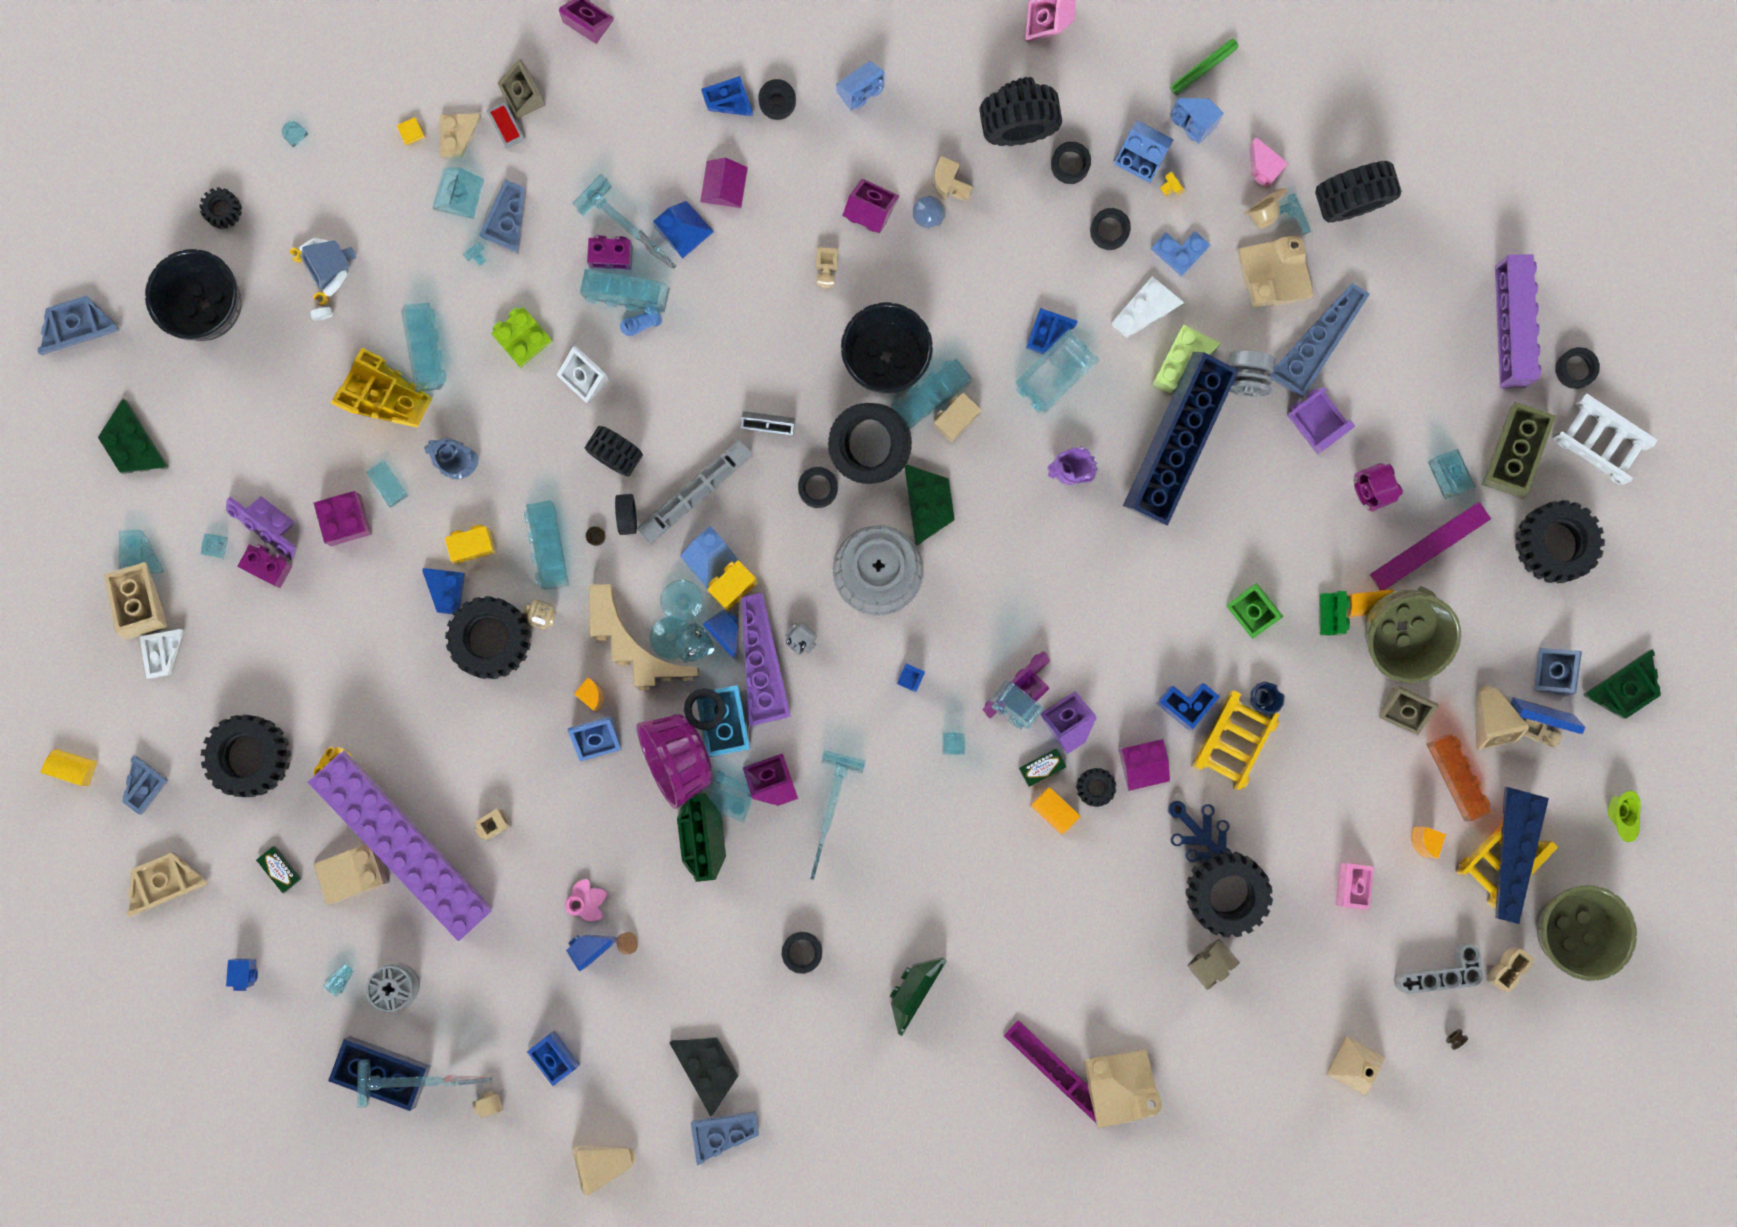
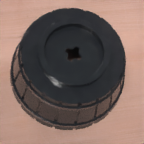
(178, 287)
(891, 330)

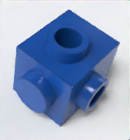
(241, 974)

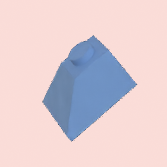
(708, 556)

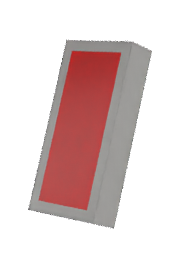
(505, 125)

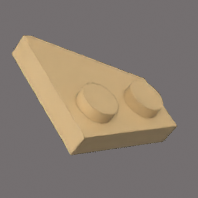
(456, 132)

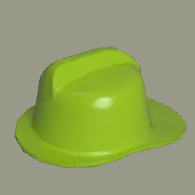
(1625, 814)

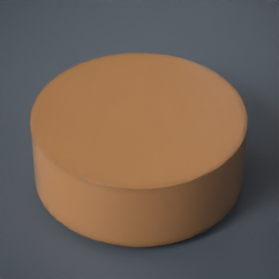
(627, 943)

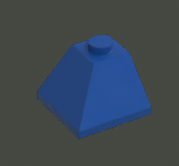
(682, 228)
(725, 631)
(588, 948)

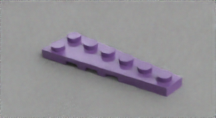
(763, 675)

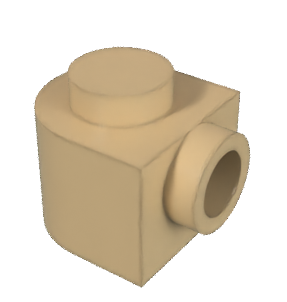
(488, 1104)

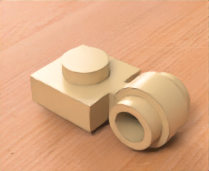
(827, 262)
(1538, 730)

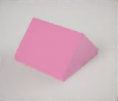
(1354, 886)

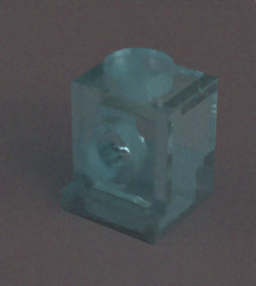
(953, 743)

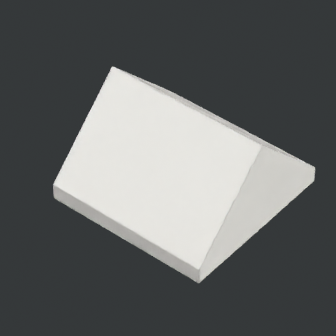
(582, 375)

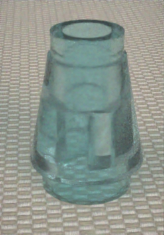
(338, 980)

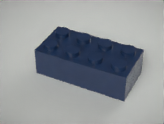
(382, 1064)

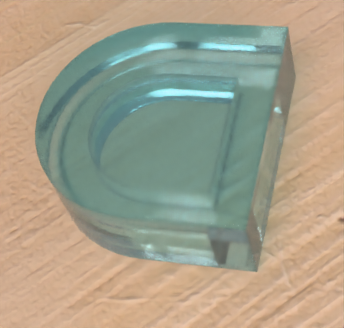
(293, 133)

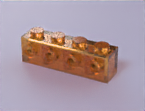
(1458, 777)

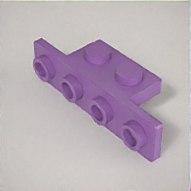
(266, 522)

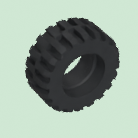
(1020, 114)
(1358, 191)
(1586, 536)
(461, 628)
(218, 750)
(1248, 913)

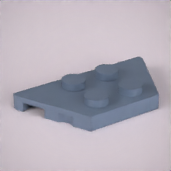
(73, 324)

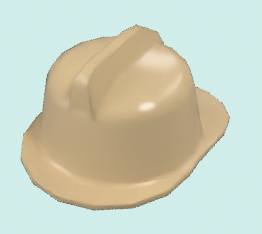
(1267, 209)

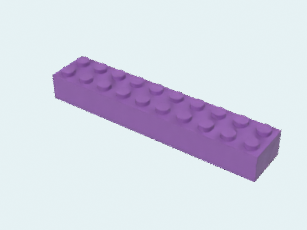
(400, 845)

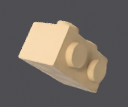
(957, 417)

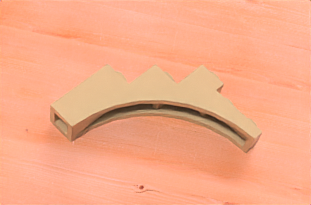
(607, 623)

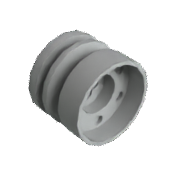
(1252, 373)
(401, 978)

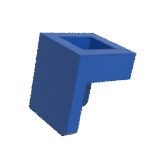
(911, 677)

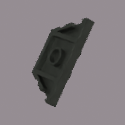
(707, 1069)

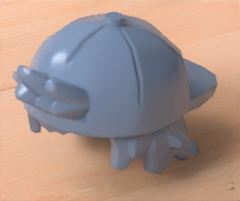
(452, 457)

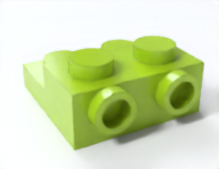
(520, 336)

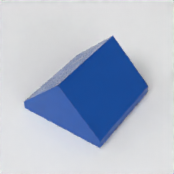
(553, 1058)

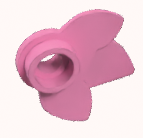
(588, 899)

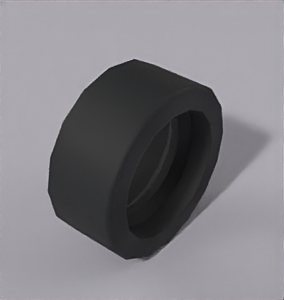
(1071, 147)
(1110, 213)
(1590, 358)
(814, 471)
(626, 514)
(707, 693)
(800, 968)

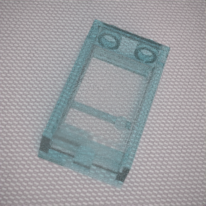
(1056, 372)

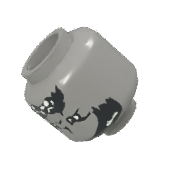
(801, 638)

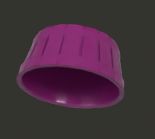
(675, 757)

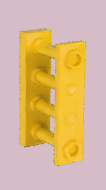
(1214, 741)
(1467, 864)

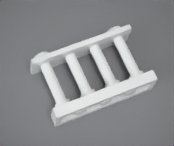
(1622, 428)

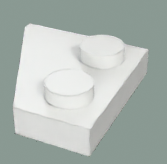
(160, 652)

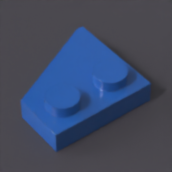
(727, 98)
(1048, 330)
(445, 589)

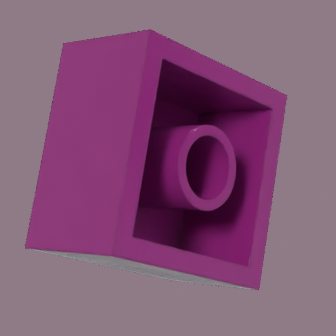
(342, 518)

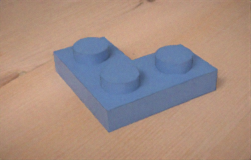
(1180, 257)

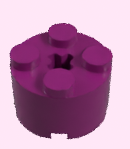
(1377, 486)

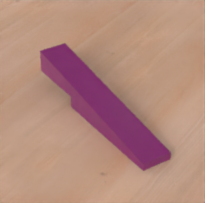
(1430, 546)
(1051, 1066)

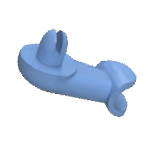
(633, 325)

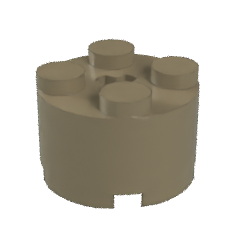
(1213, 964)

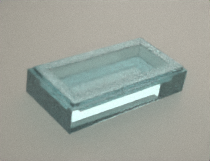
(387, 483)

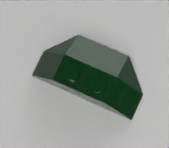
(701, 837)
(913, 990)

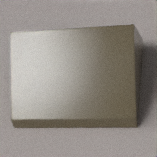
(520, 90)
(1407, 709)

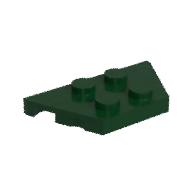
(129, 442)
(929, 502)
(1628, 688)

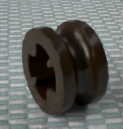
(602, 535)
(1456, 1039)

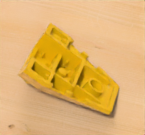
(380, 392)

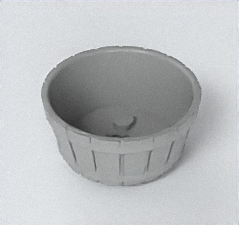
(876, 591)

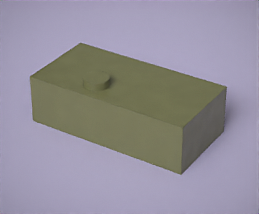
(1519, 450)

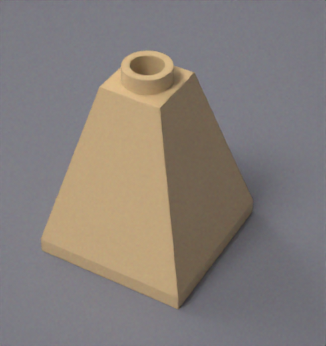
(1496, 720)
(1356, 1065)
(600, 1165)

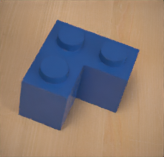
(1190, 709)

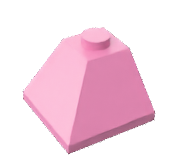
(1048, 17)

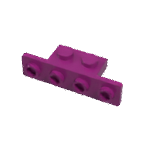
(1027, 681)

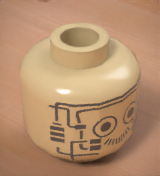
(539, 614)

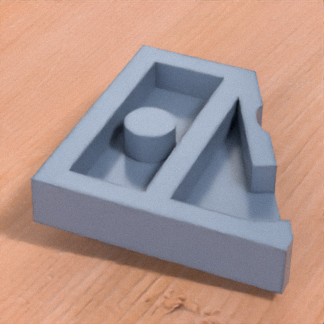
(142, 785)

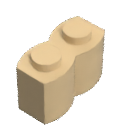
(1507, 973)

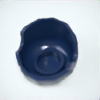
(1266, 698)

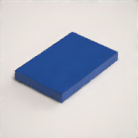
(1547, 715)

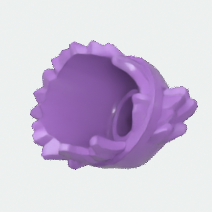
(1073, 466)

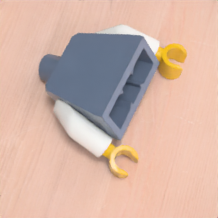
(325, 263)

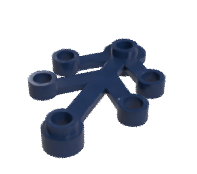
(1202, 837)

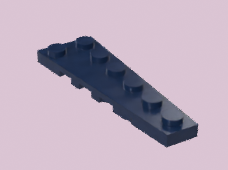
(1520, 838)

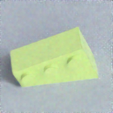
(1174, 365)

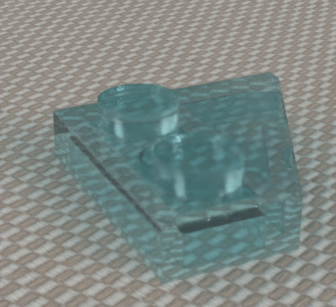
(135, 550)

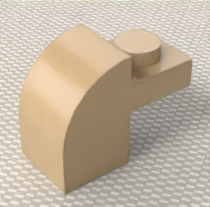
(946, 182)

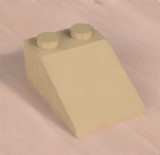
(134, 601)
(350, 874)

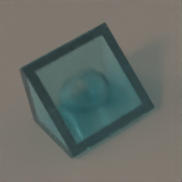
(458, 192)
(1451, 473)

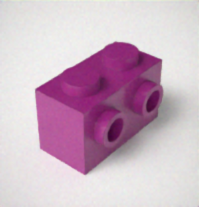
(609, 253)
(264, 565)

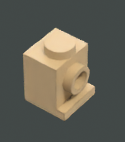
(495, 816)

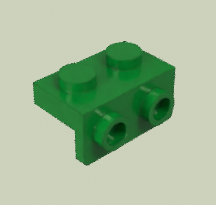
(1334, 613)

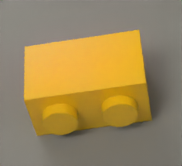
(470, 544)

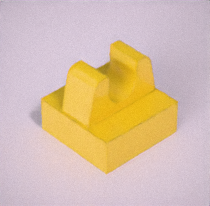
(1172, 185)

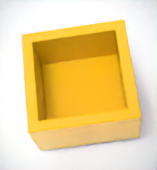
(732, 585)

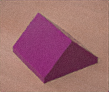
(586, 19)
(724, 183)

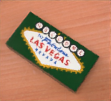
(1042, 767)
(278, 869)

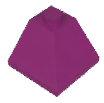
(770, 781)

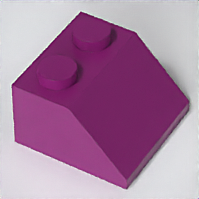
(870, 205)
(1145, 764)

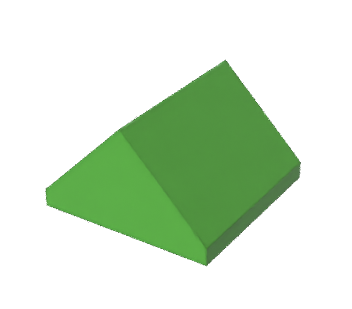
(1254, 610)

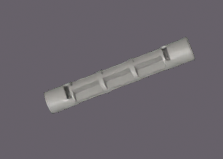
(694, 491)

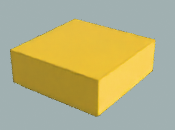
(410, 131)

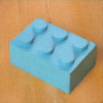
(731, 733)

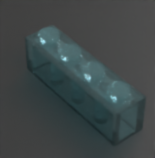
(624, 291)
(422, 347)
(932, 393)
(547, 545)

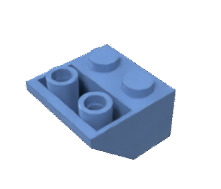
(861, 85)
(1196, 117)
(1143, 151)

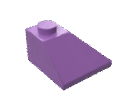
(1070, 721)

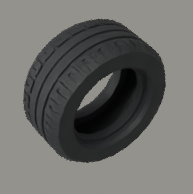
(840, 437)

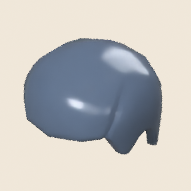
(928, 212)

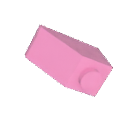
(1265, 163)

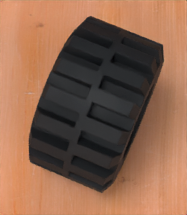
(613, 451)

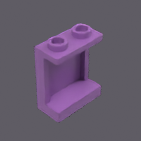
(1319, 420)

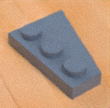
(506, 217)
(721, 1133)

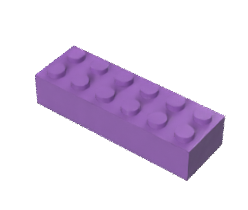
(1517, 321)

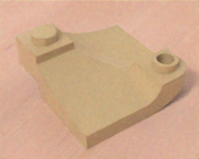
(1276, 272)
(1121, 1088)

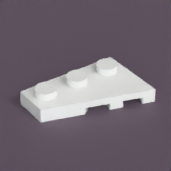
(1147, 306)

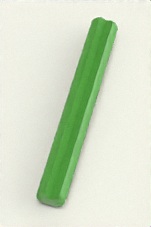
(1204, 66)

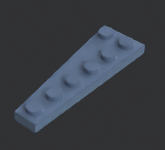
(1312, 351)

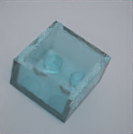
(1016, 705)

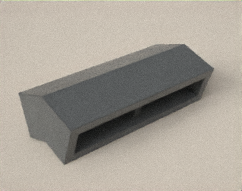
(768, 419)

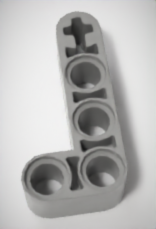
(1438, 975)

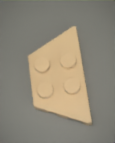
(161, 882)

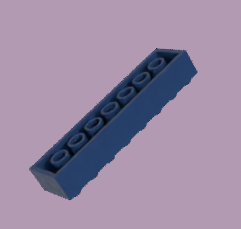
(1180, 437)

